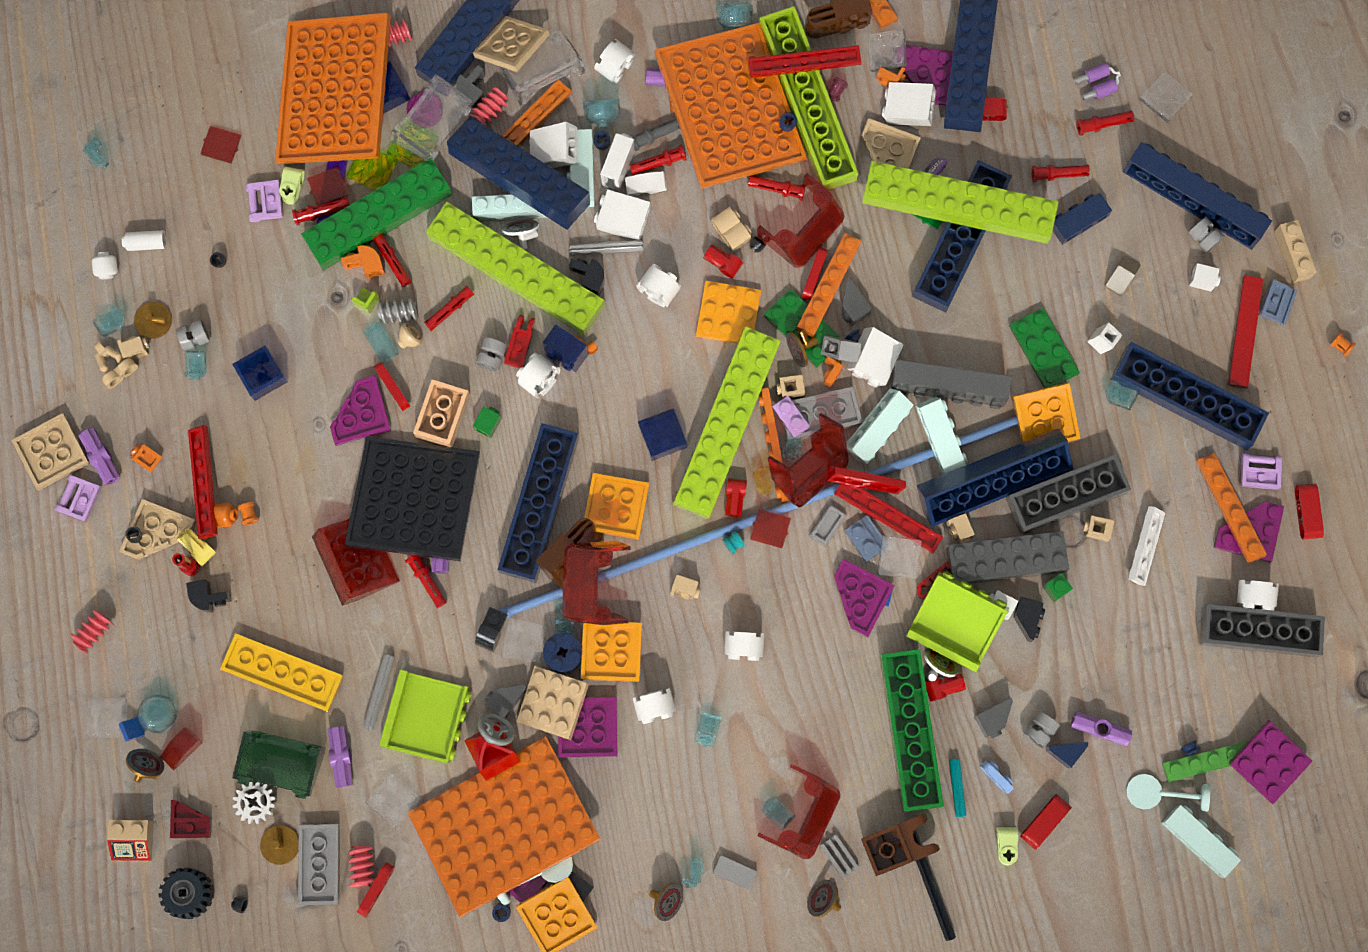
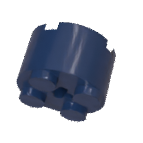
(552, 649)

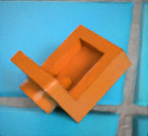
(885, 76)

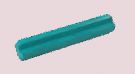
(957, 787)

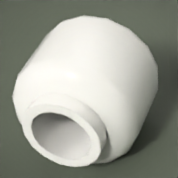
(104, 266)

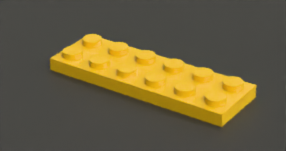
(281, 672)

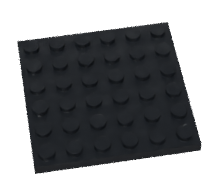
(413, 499)

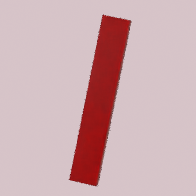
(804, 61)
(1245, 332)
(202, 482)
(889, 516)

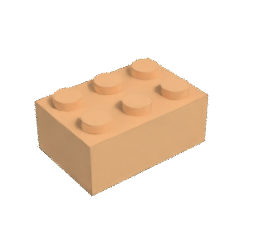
(441, 413)

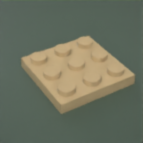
(511, 43)
(50, 451)
(552, 702)

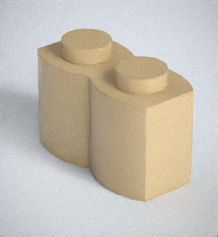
(731, 229)

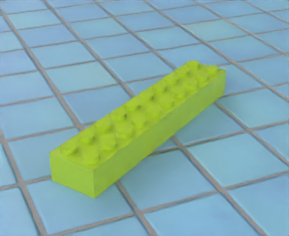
(810, 103)
(960, 202)
(515, 268)
(726, 423)

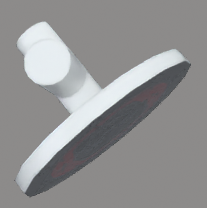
(524, 229)
(939, 664)

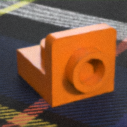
(832, 374)
(145, 457)

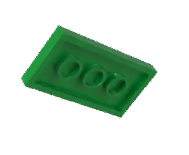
(785, 318)
(1044, 349)

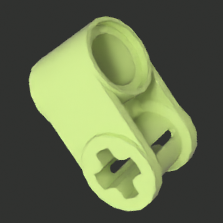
(291, 182)
(1007, 841)

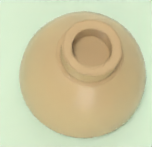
(409, 336)

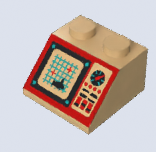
(130, 840)

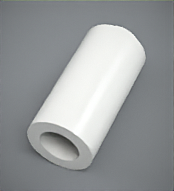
(144, 240)

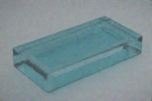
(380, 342)

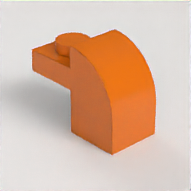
(368, 259)

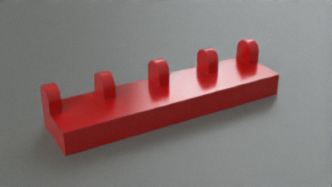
(865, 480)

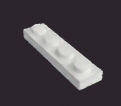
(1146, 546)

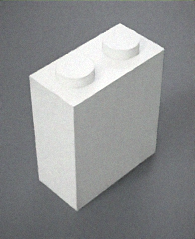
(909, 104)
(555, 144)
(617, 161)
(622, 215)
(877, 357)

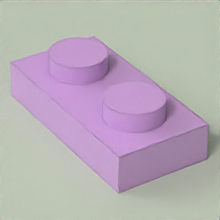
(790, 417)

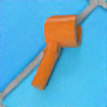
(592, 348)

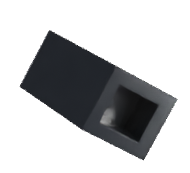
(1027, 617)

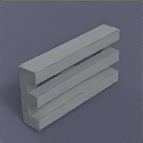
(849, 870)

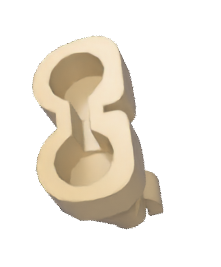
(115, 376)

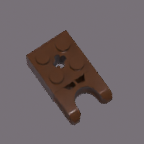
(838, 17)
(553, 557)
(902, 841)

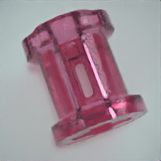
(836, 89)

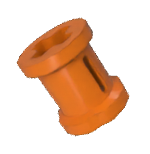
(1342, 344)
(248, 513)

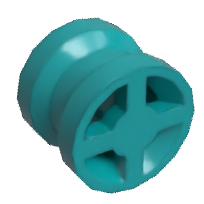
(733, 542)

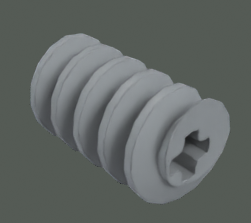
(397, 310)

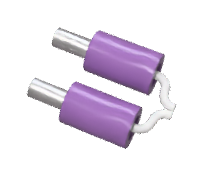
(1102, 89)

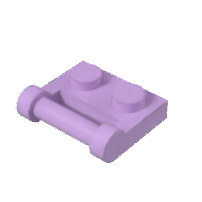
(270, 200)
(1261, 477)
(83, 499)

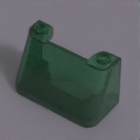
(278, 762)

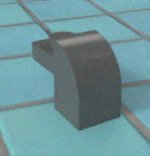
(468, 85)

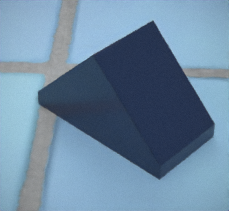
(1067, 753)

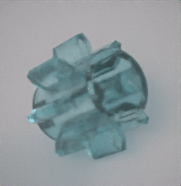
(792, 445)

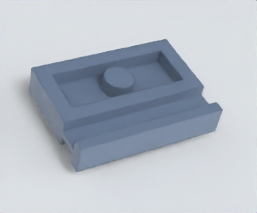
(1277, 302)
(865, 538)

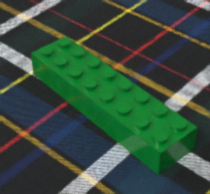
(376, 213)
(911, 731)

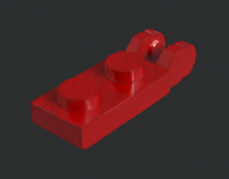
(519, 343)

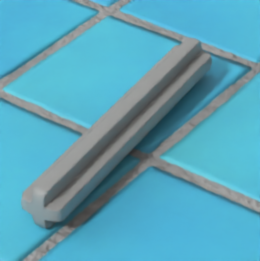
(606, 247)
(378, 691)

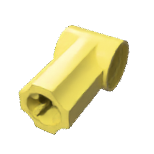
(199, 549)

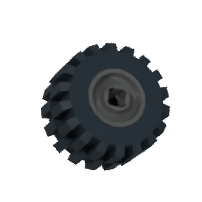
(186, 893)

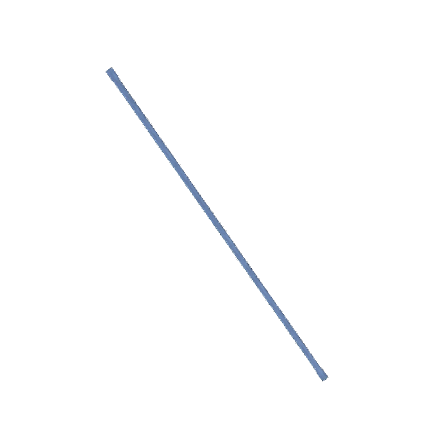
(747, 521)

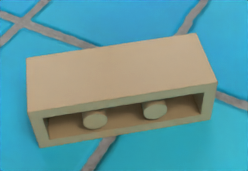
(1295, 251)

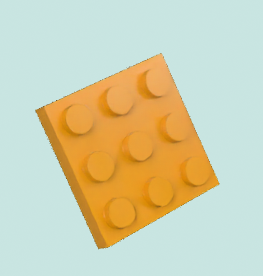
(727, 311)
(1046, 411)
(617, 505)
(611, 652)
(556, 916)

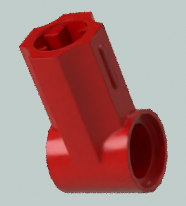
(727, 263)
(735, 493)
(942, 687)

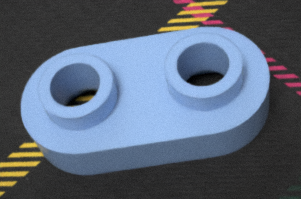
(1002, 782)

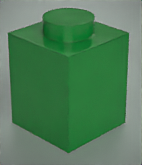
(487, 421)
(1057, 587)

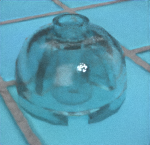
(734, 15)
(601, 111)
(157, 714)

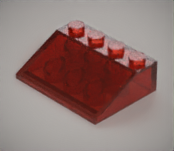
(352, 570)

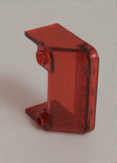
(803, 246)
(809, 472)
(581, 582)
(807, 840)

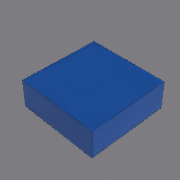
(131, 729)

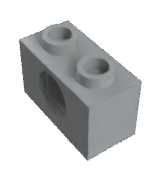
(841, 349)

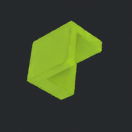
(366, 300)

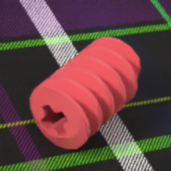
(399, 32)
(489, 106)
(91, 631)
(361, 866)

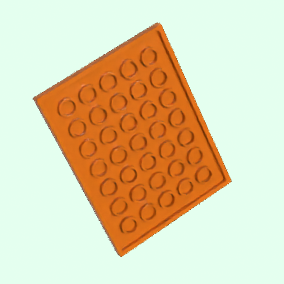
(333, 89)
(723, 112)
(504, 828)

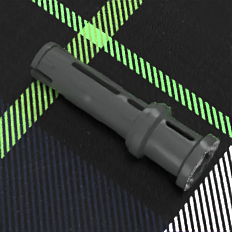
(649, 135)

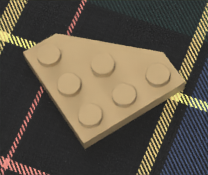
(889, 144)
(158, 528)

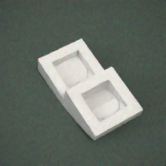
(646, 183)

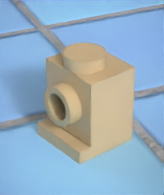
(133, 347)
(795, 382)
(1104, 525)
(961, 529)
(685, 588)

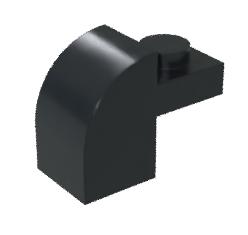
(593, 273)
(201, 597)
(490, 630)

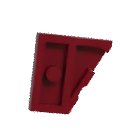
(188, 822)

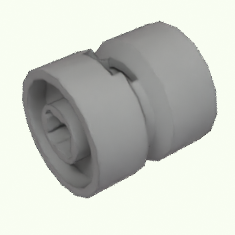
(1206, 234)
(198, 331)
(493, 348)
(1040, 731)

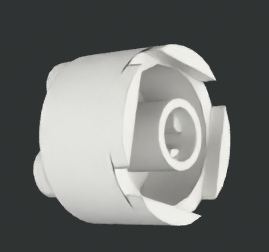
(614, 61)
(659, 286)
(538, 375)
(1257, 593)
(744, 645)
(654, 705)

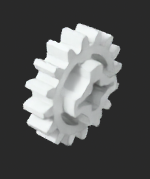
(249, 809)

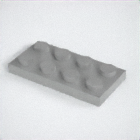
(837, 405)
(318, 864)

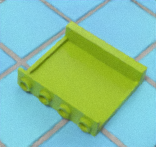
(958, 621)
(425, 717)

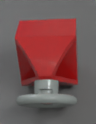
(492, 747)

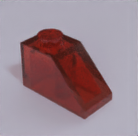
(180, 748)

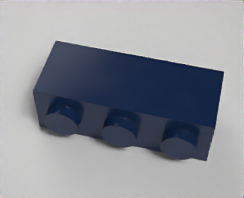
(1081, 217)

